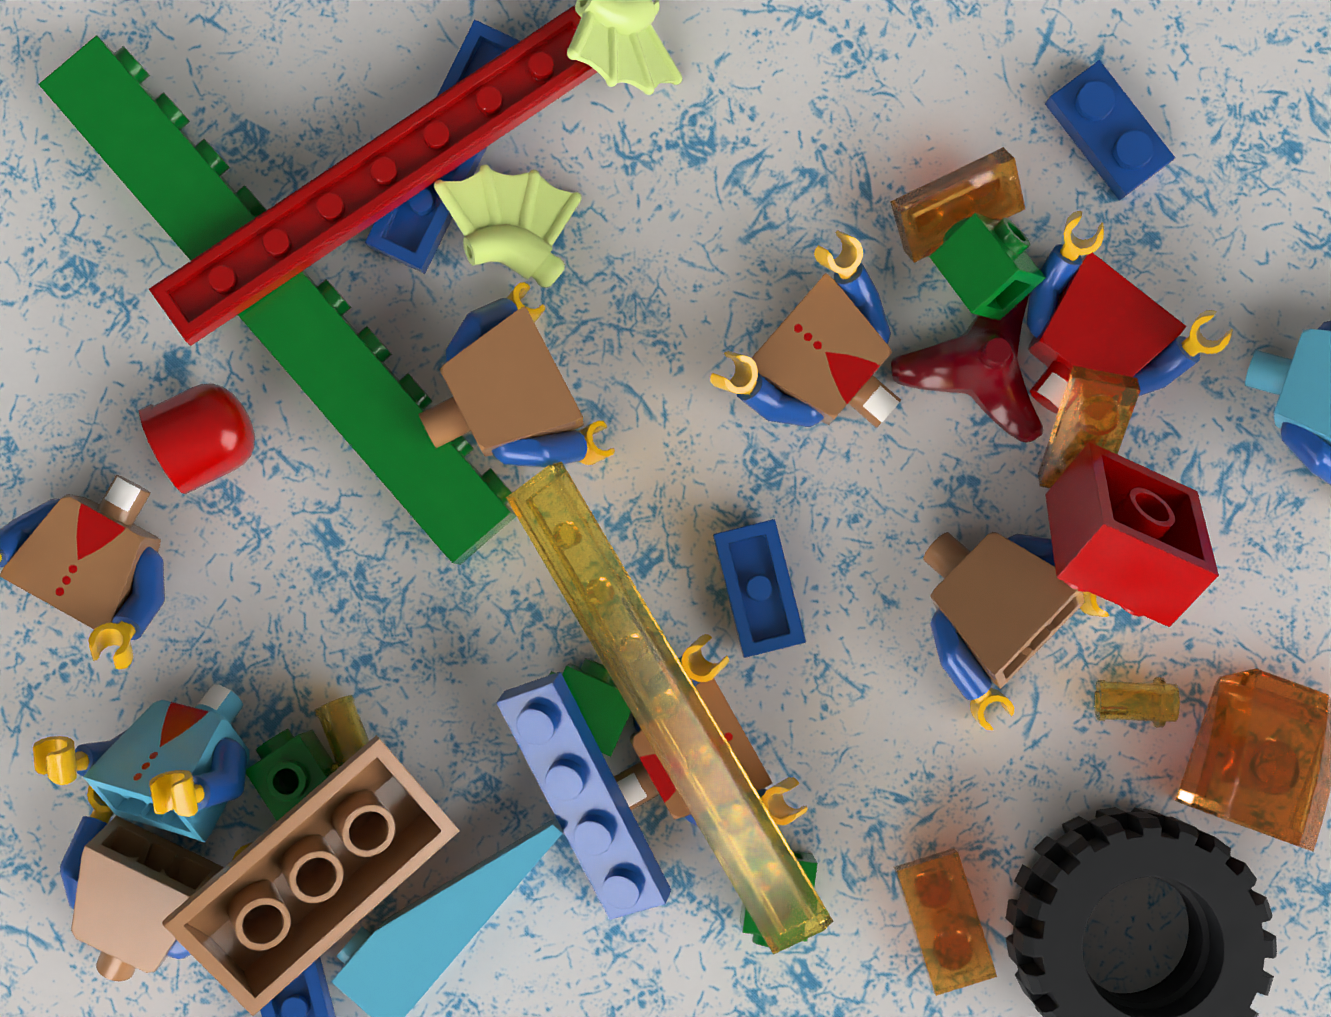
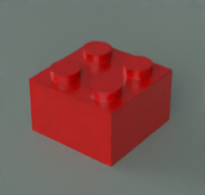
(1129, 535)

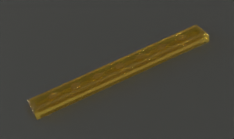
(669, 710)

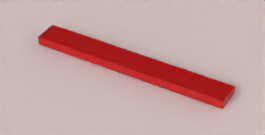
(372, 181)

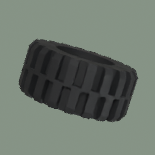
(1225, 918)

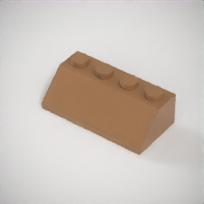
(311, 876)

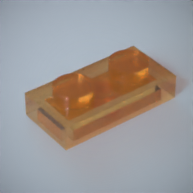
(983, 186)
(1092, 410)
(945, 921)

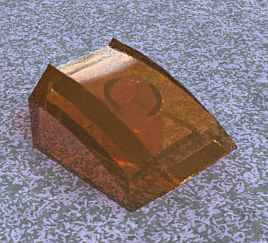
(1263, 757)

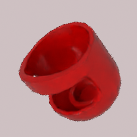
(199, 435)

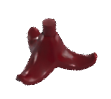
(982, 366)

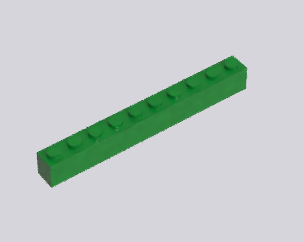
(297, 320)

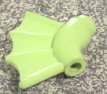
(622, 43)
(510, 220)

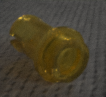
(1137, 701)
(342, 728)

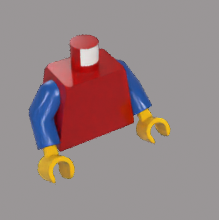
(1104, 323)

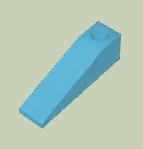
(414, 946)

